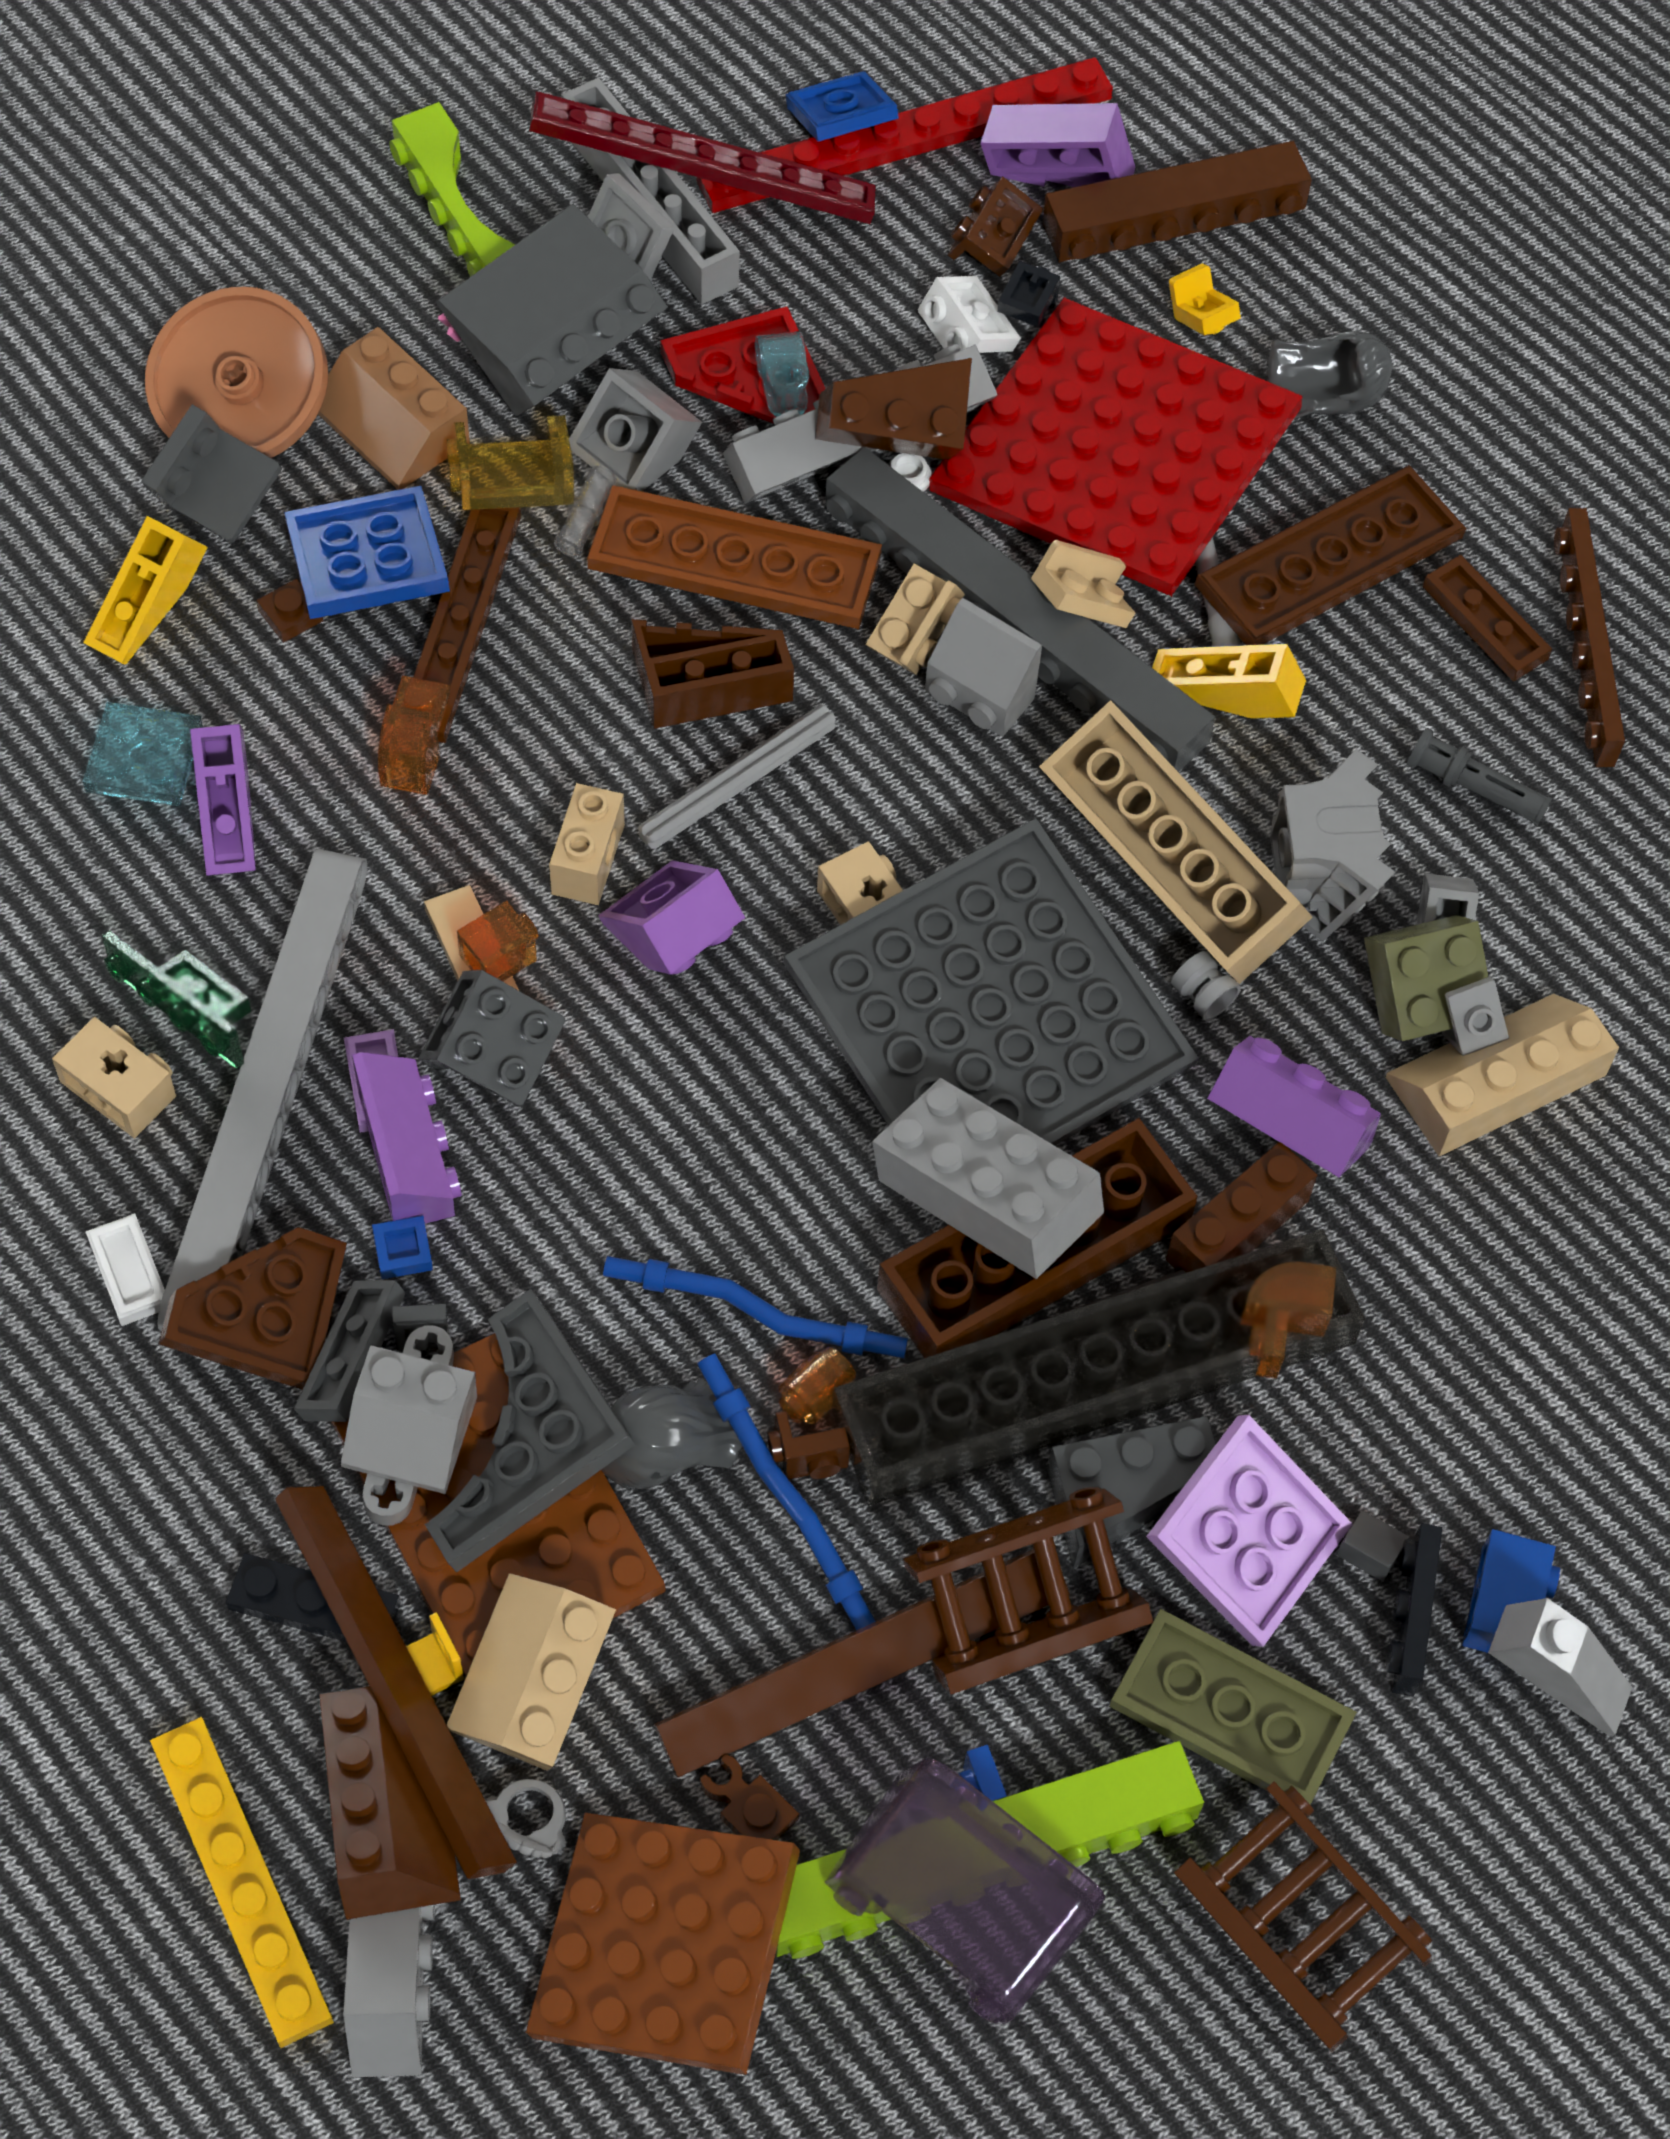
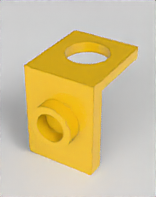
(437, 1658)

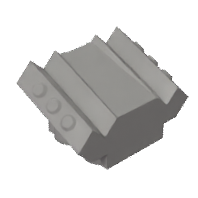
(1330, 844)

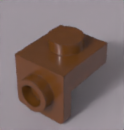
(812, 1454)

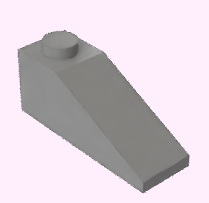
(1562, 1660)

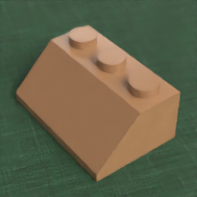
(390, 409)

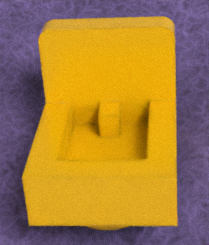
(1199, 304)

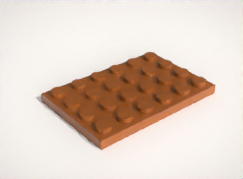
(573, 1544)

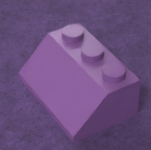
(1295, 1105)
(405, 1137)

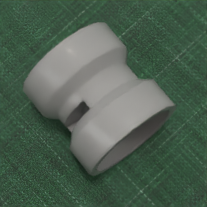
(1205, 985)

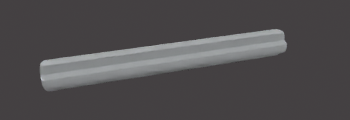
(736, 777)

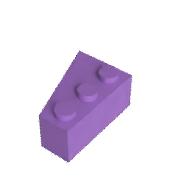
(1057, 143)

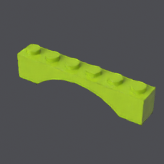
(431, 153)

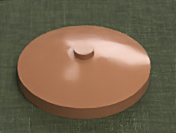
(243, 362)

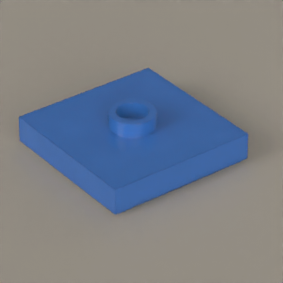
(841, 106)

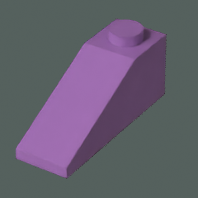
(223, 799)

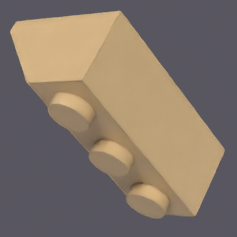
(530, 1670)

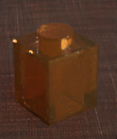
(498, 942)

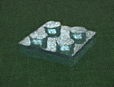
(141, 754)

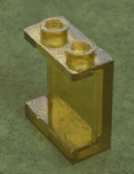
(513, 471)

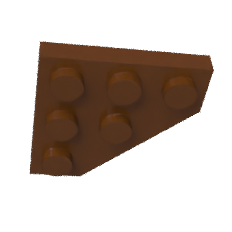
(261, 1309)

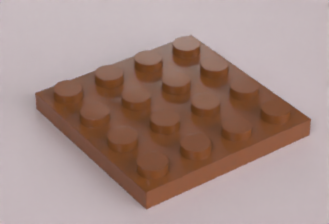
(664, 1942)

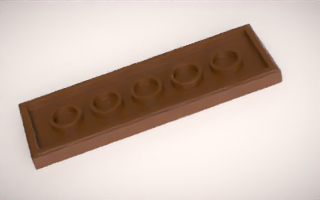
(1329, 557)

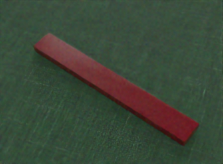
(702, 157)

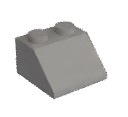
(633, 429)
(984, 668)
(408, 1419)

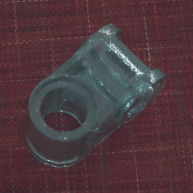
(783, 371)

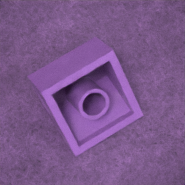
(674, 916)

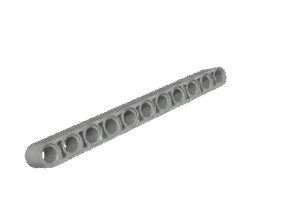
(270, 1070)

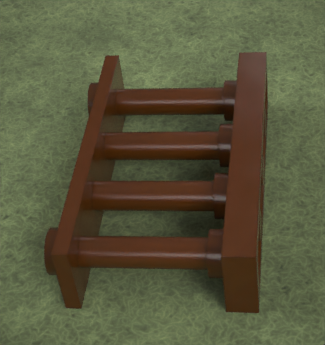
(1065, 1625)
(1288, 1968)

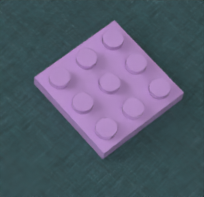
(1249, 1530)

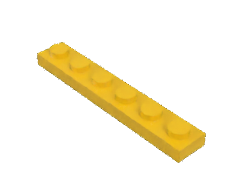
(241, 1883)

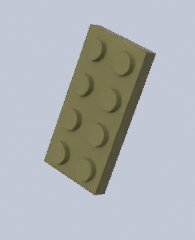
(1232, 1708)

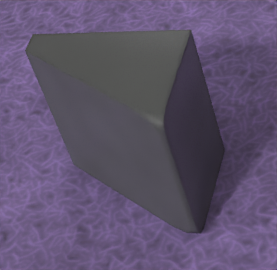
(1372, 1545)

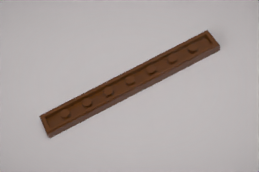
(837, 1671)
(396, 1682)

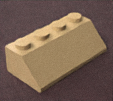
(1549, 1053)

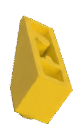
(144, 589)
(1236, 679)

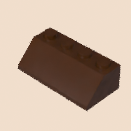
(382, 1826)

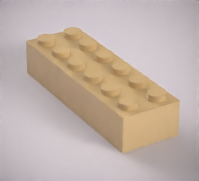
(1175, 842)

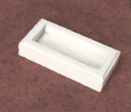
(127, 1269)

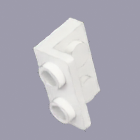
(966, 314)

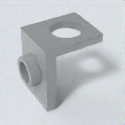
(1475, 1017)

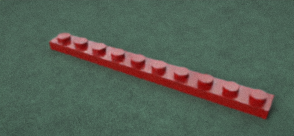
(926, 127)

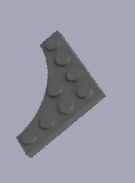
(546, 1438)

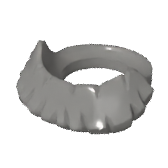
(541, 1842)

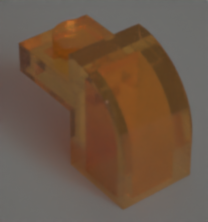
(410, 735)
(1285, 1299)

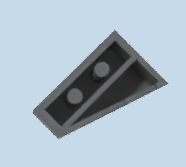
(1137, 1467)

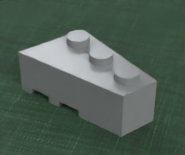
(387, 1992)

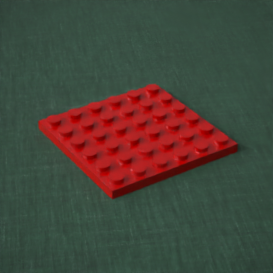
(1117, 444)

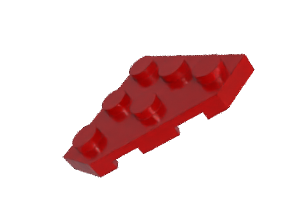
(723, 365)

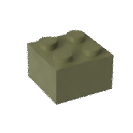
(1416, 969)

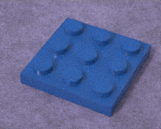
(366, 552)

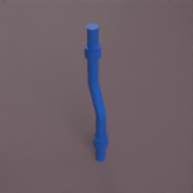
(658, 1275)
(733, 1407)

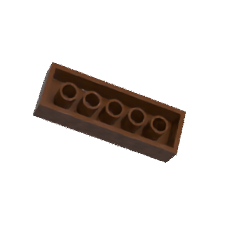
(960, 1292)

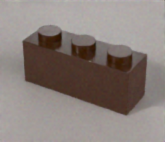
(1244, 1211)

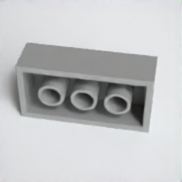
(988, 1177)

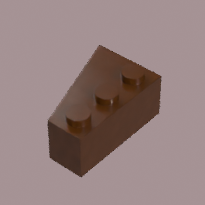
(900, 410)
(710, 672)

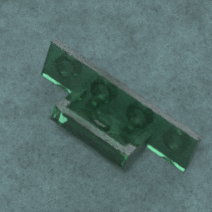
(186, 992)

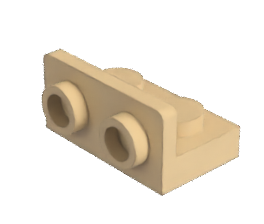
(1083, 583)
(915, 619)

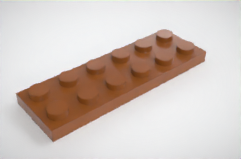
(735, 557)

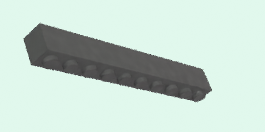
(1074, 650)

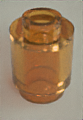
(810, 1388)

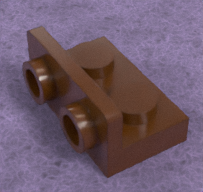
(996, 226)

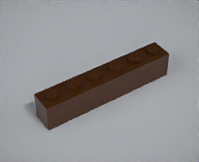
(1176, 201)

